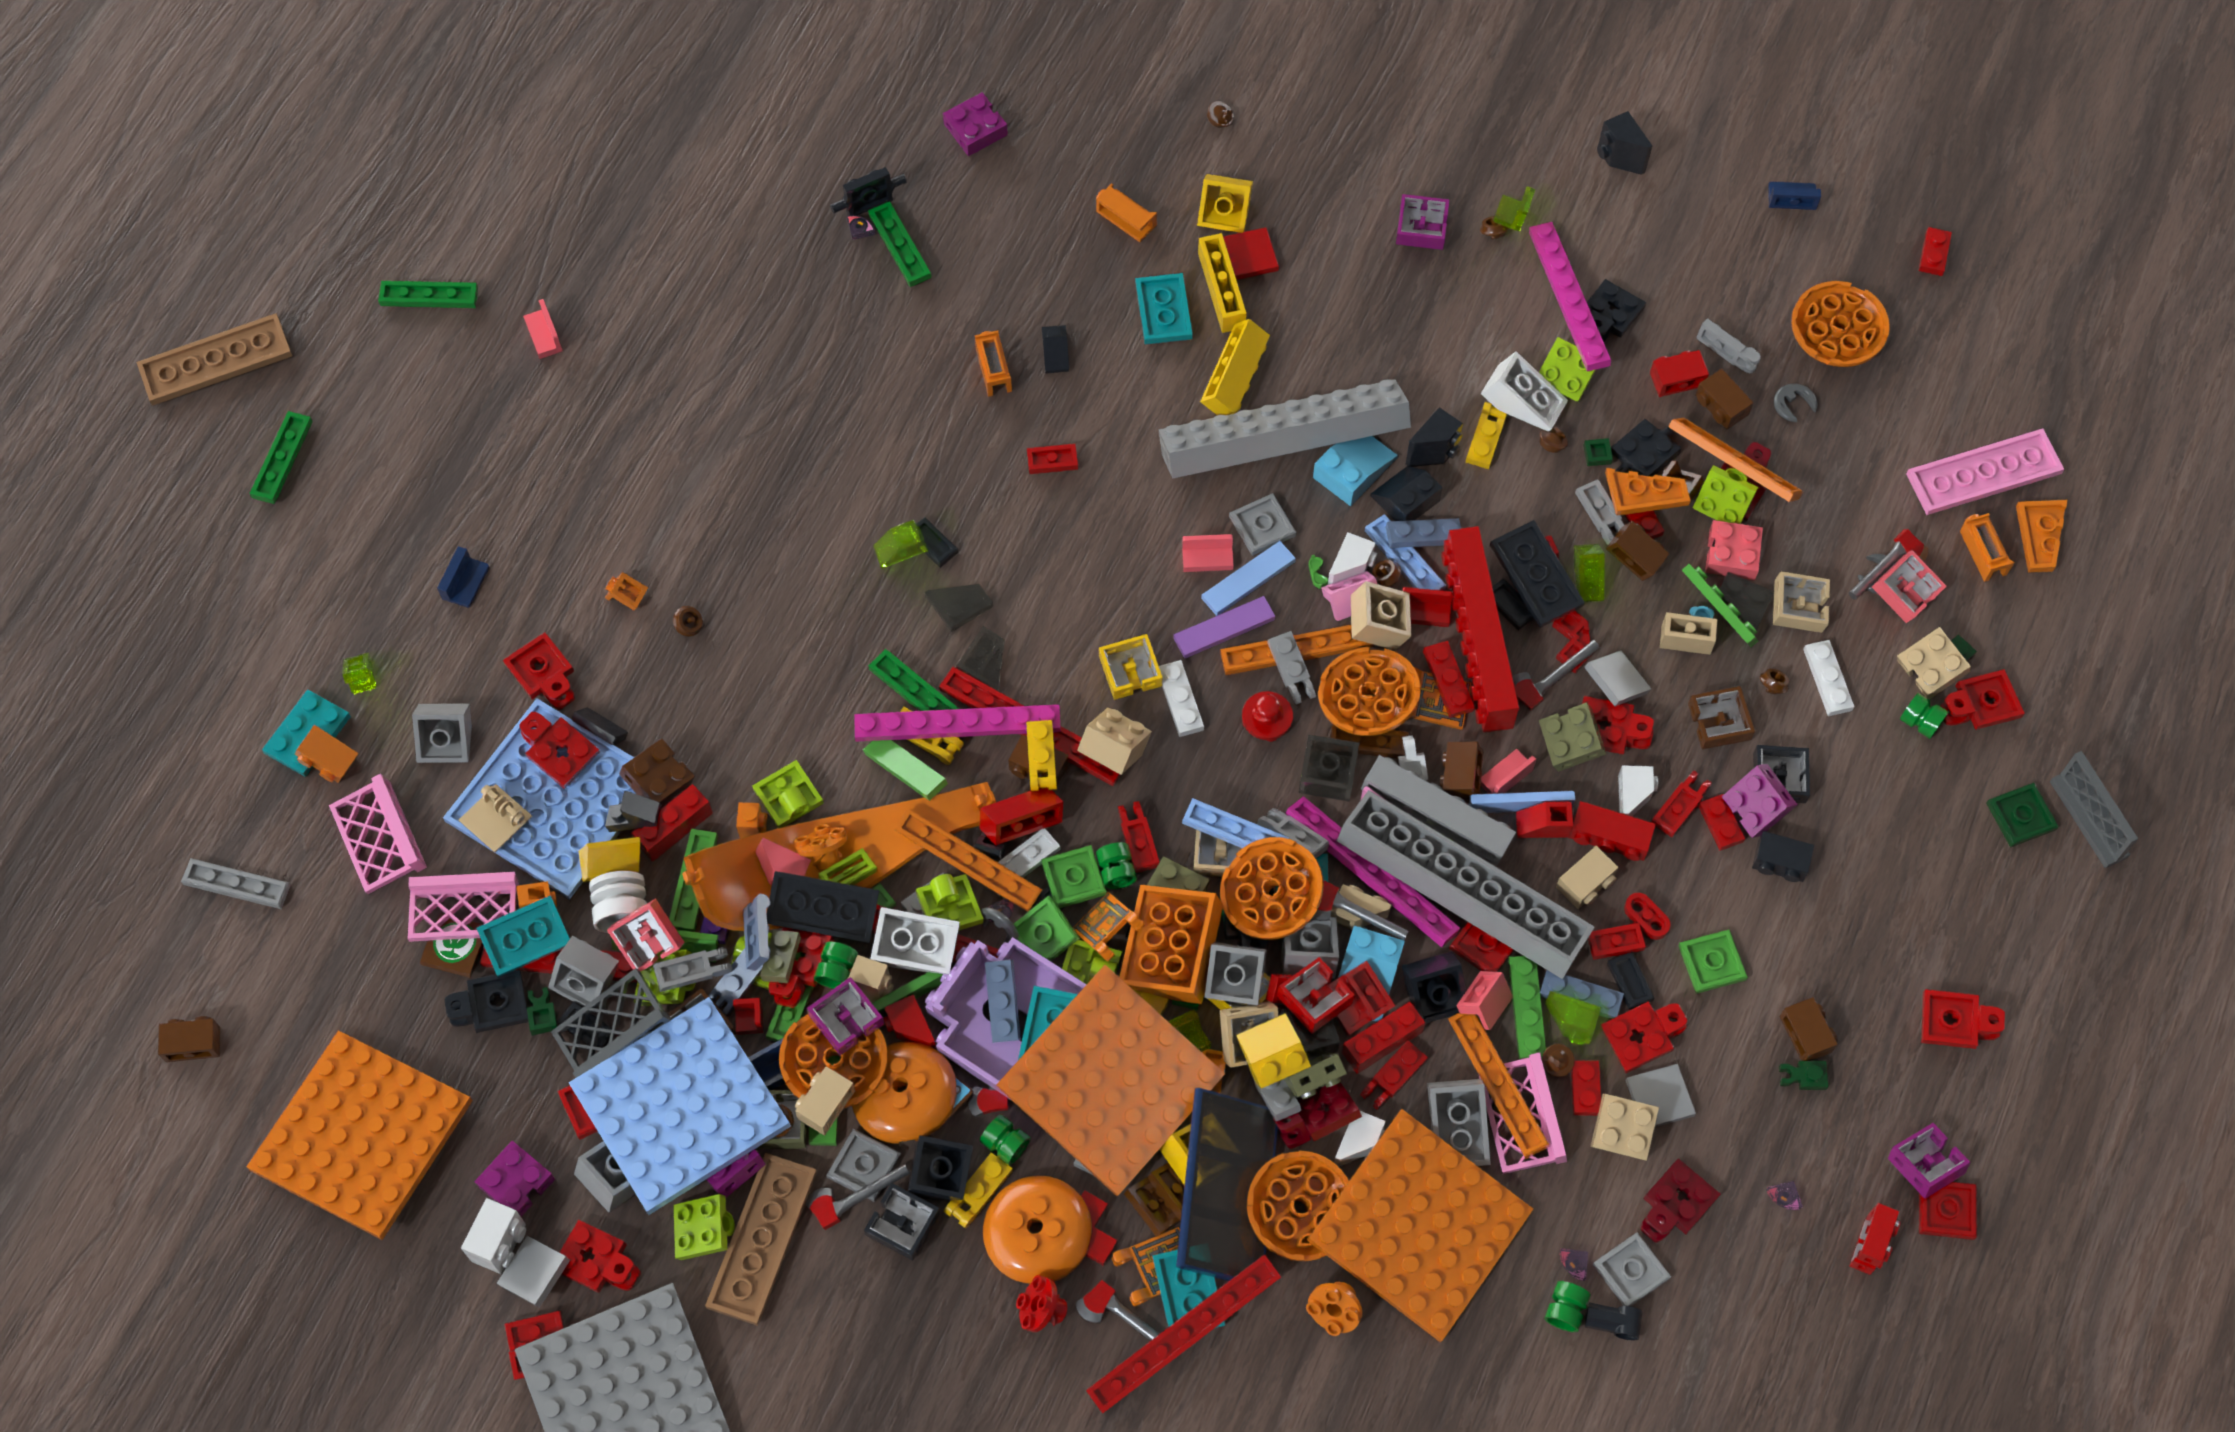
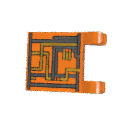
(1430, 705)
(1104, 922)
(1142, 1256)

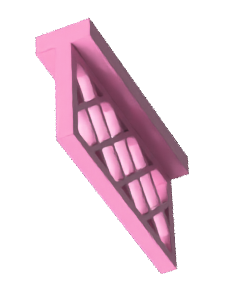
(398, 828)
(457, 886)
(1546, 1116)

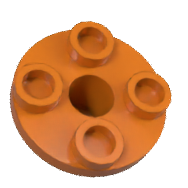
(822, 845)
(1335, 1307)

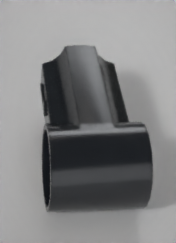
(1622, 1321)

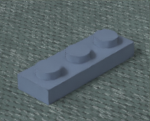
(1419, 532)
(1606, 998)
(1002, 1001)

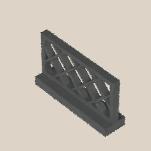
(2090, 817)
(636, 1031)

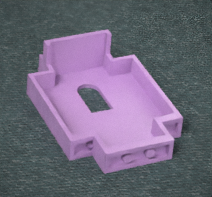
(961, 1002)

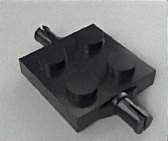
(868, 192)
(1645, 449)

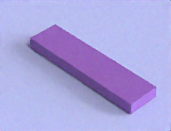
(1224, 627)

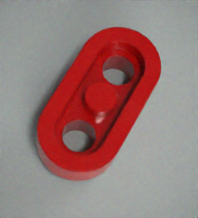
(1649, 915)

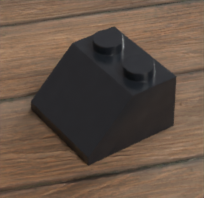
(1624, 144)
(1435, 440)
(1408, 494)
(1435, 986)
(939, 1169)

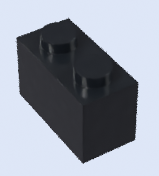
(1782, 857)

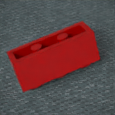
(1021, 815)
(674, 822)
(1612, 831)
(1383, 1037)

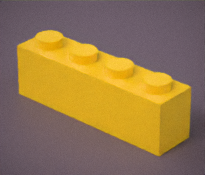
(1221, 281)
(1235, 368)

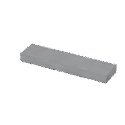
(235, 883)

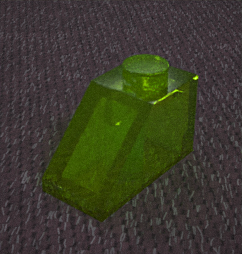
(900, 544)
(1589, 571)
(1573, 1017)

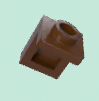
(1692, 480)

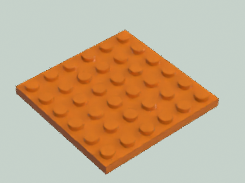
(1110, 1080)
(360, 1134)
(1420, 1225)

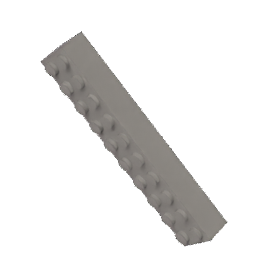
(1284, 428)
(1465, 884)

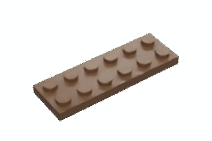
(214, 359)
(761, 1239)

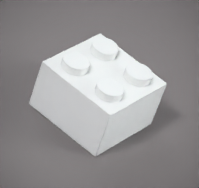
(494, 1236)

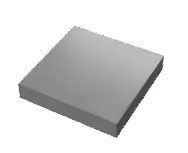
(1262, 524)
(1617, 678)
(1664, 1090)
(862, 1162)
(1631, 1270)
(533, 1271)

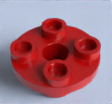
(1267, 715)
(1040, 1305)

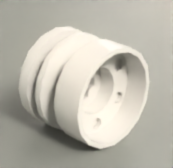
(615, 897)

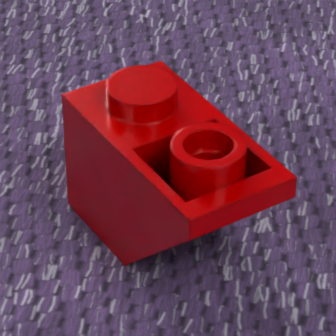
(1545, 820)

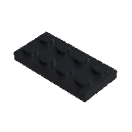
(1537, 573)
(822, 906)

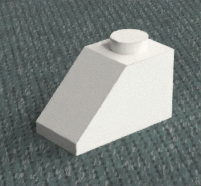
(1352, 558)
(1635, 788)
(1359, 1138)

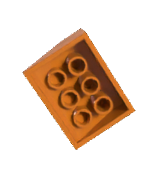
(1174, 945)

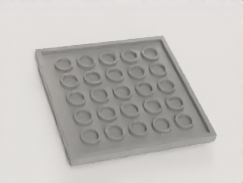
(623, 1372)

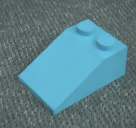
(1353, 467)
(1378, 950)

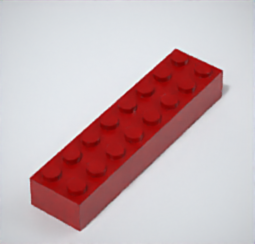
(1480, 630)

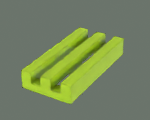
(871, 869)

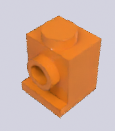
(750, 819)
(533, 892)

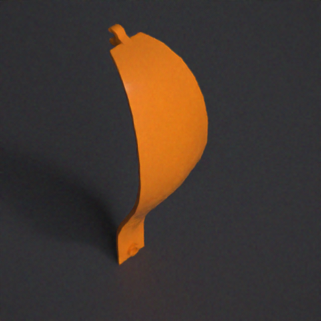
(731, 875)

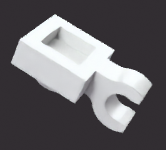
(1411, 760)

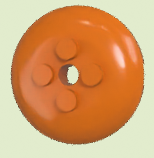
(1841, 305)
(1363, 673)
(1258, 870)
(809, 1051)
(920, 1107)
(1272, 1195)
(1053, 1250)

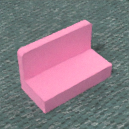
(1340, 593)

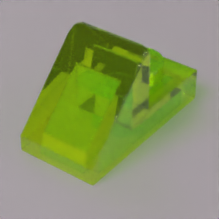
(359, 673)

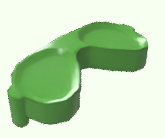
(1315, 565)

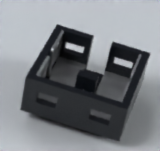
(1789, 766)
(904, 1222)

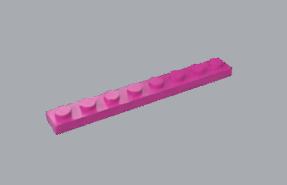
(1569, 297)
(952, 722)
(1396, 892)

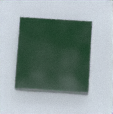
(2022, 815)

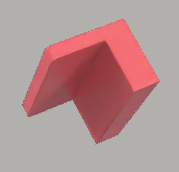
(543, 332)
(1207, 553)
(1507, 773)
(1486, 997)

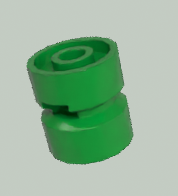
(1923, 715)
(1116, 865)
(836, 962)
(1003, 1138)
(1566, 1309)

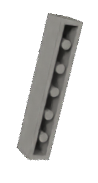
(1439, 810)

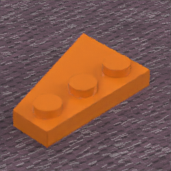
(1642, 493)
(2040, 532)

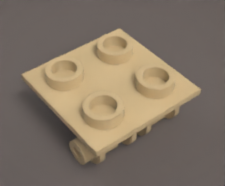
(495, 817)

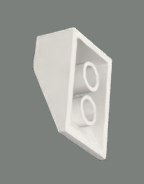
(1524, 393)
(914, 941)

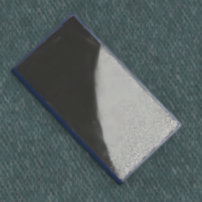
(1225, 1152)

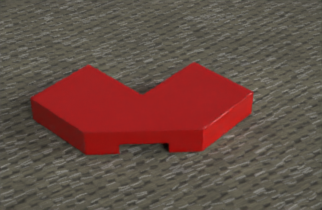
(1575, 629)
(1100, 1243)

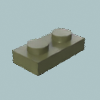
(782, 956)

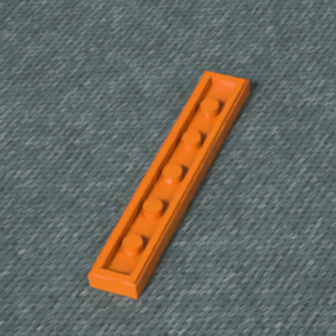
(1736, 459)
(1310, 645)
(968, 859)
(1499, 1084)

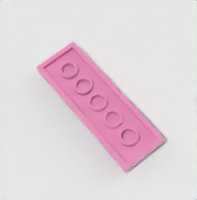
(1984, 471)

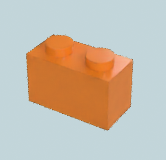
(325, 754)

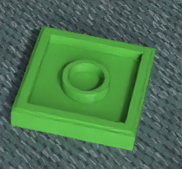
(1073, 876)
(1046, 930)
(1712, 961)

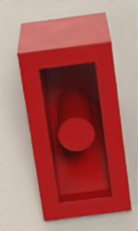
(908, 1022)

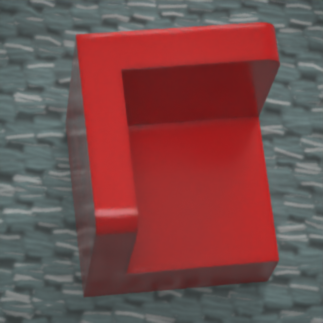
(748, 1016)

